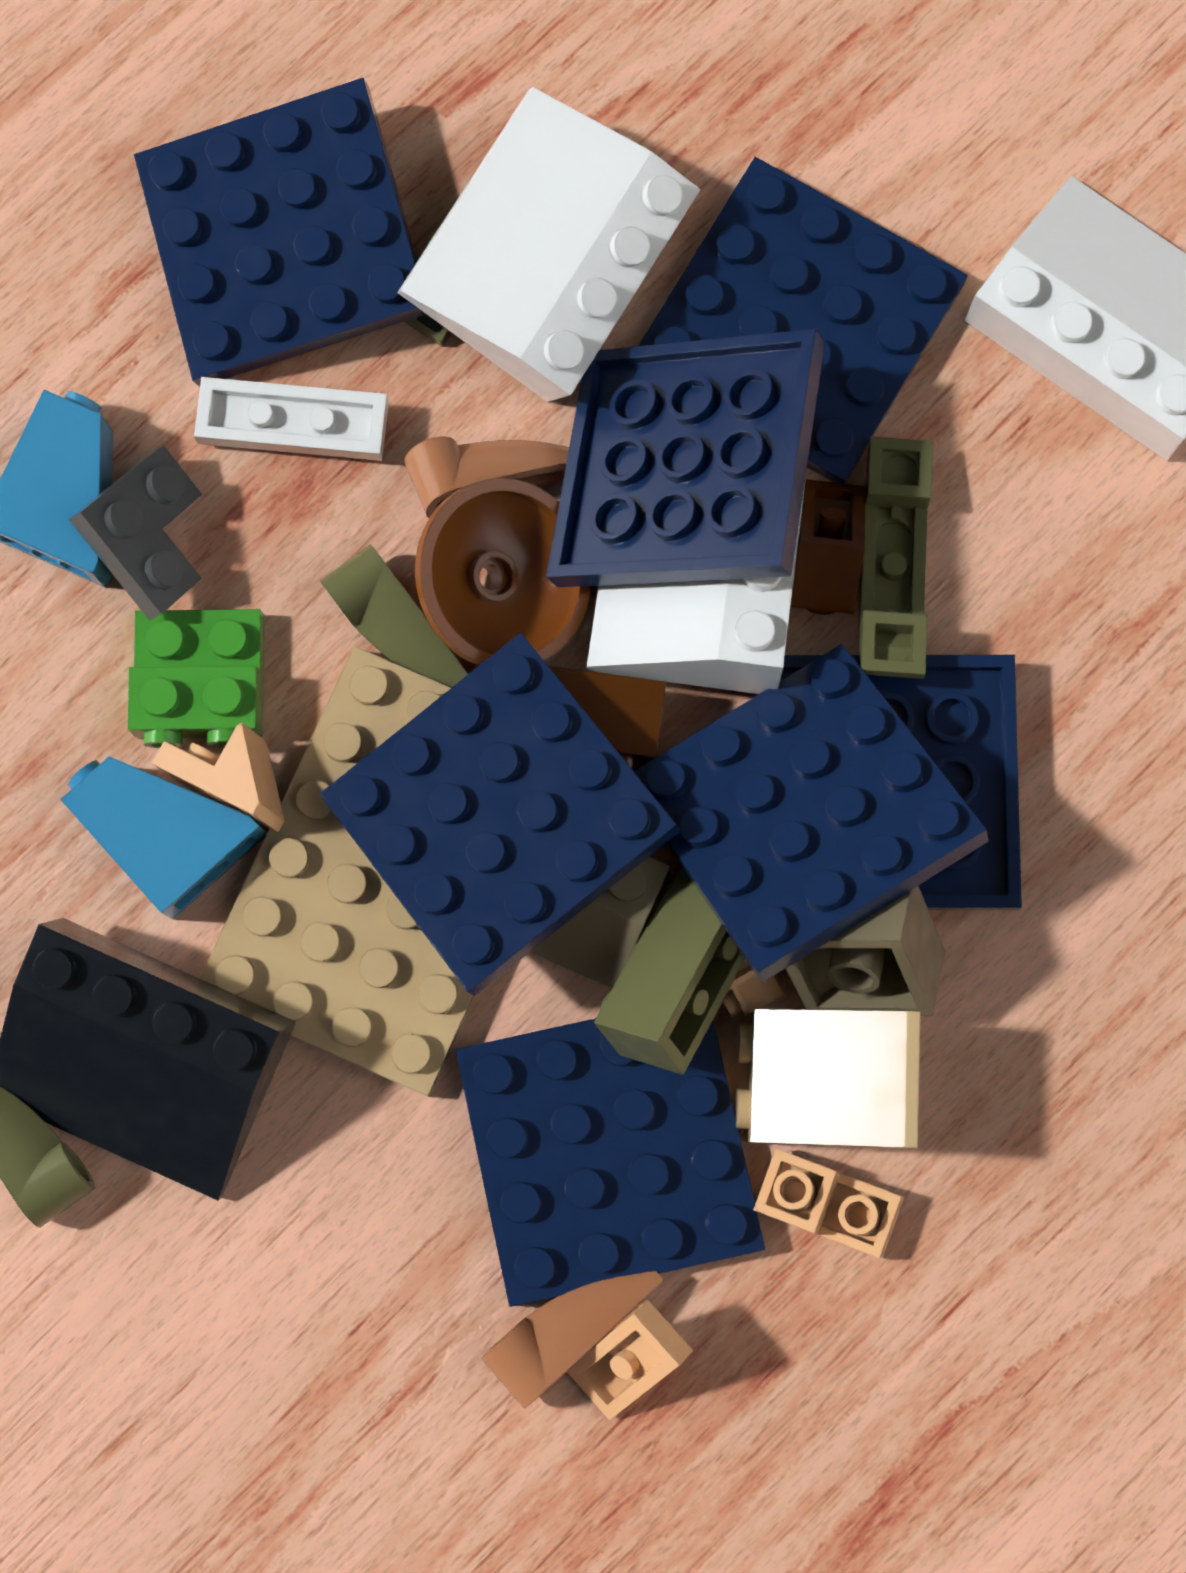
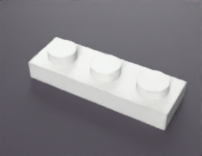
(291, 418)

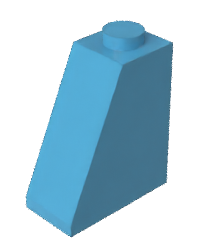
(51, 476)
(160, 832)

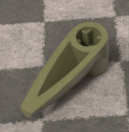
(390, 617)
(37, 1164)

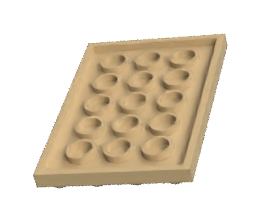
(321, 926)

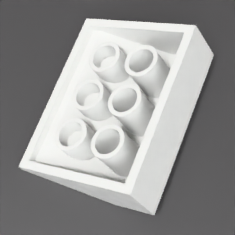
(549, 243)
(1096, 313)
(695, 631)

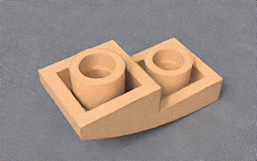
(828, 1203)

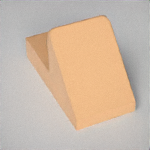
(237, 779)
(629, 1360)

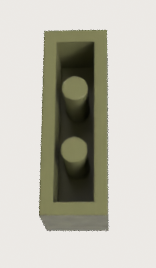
(671, 981)

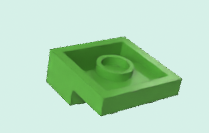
(196, 675)

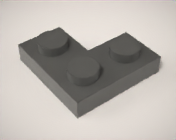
(128, 533)

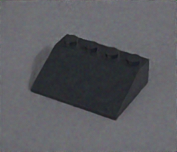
(138, 1055)

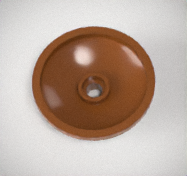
(510, 534)

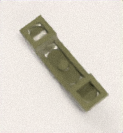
(894, 558)

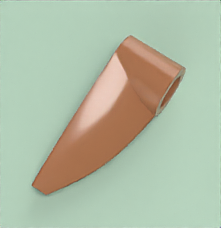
(443, 467)
(563, 1332)

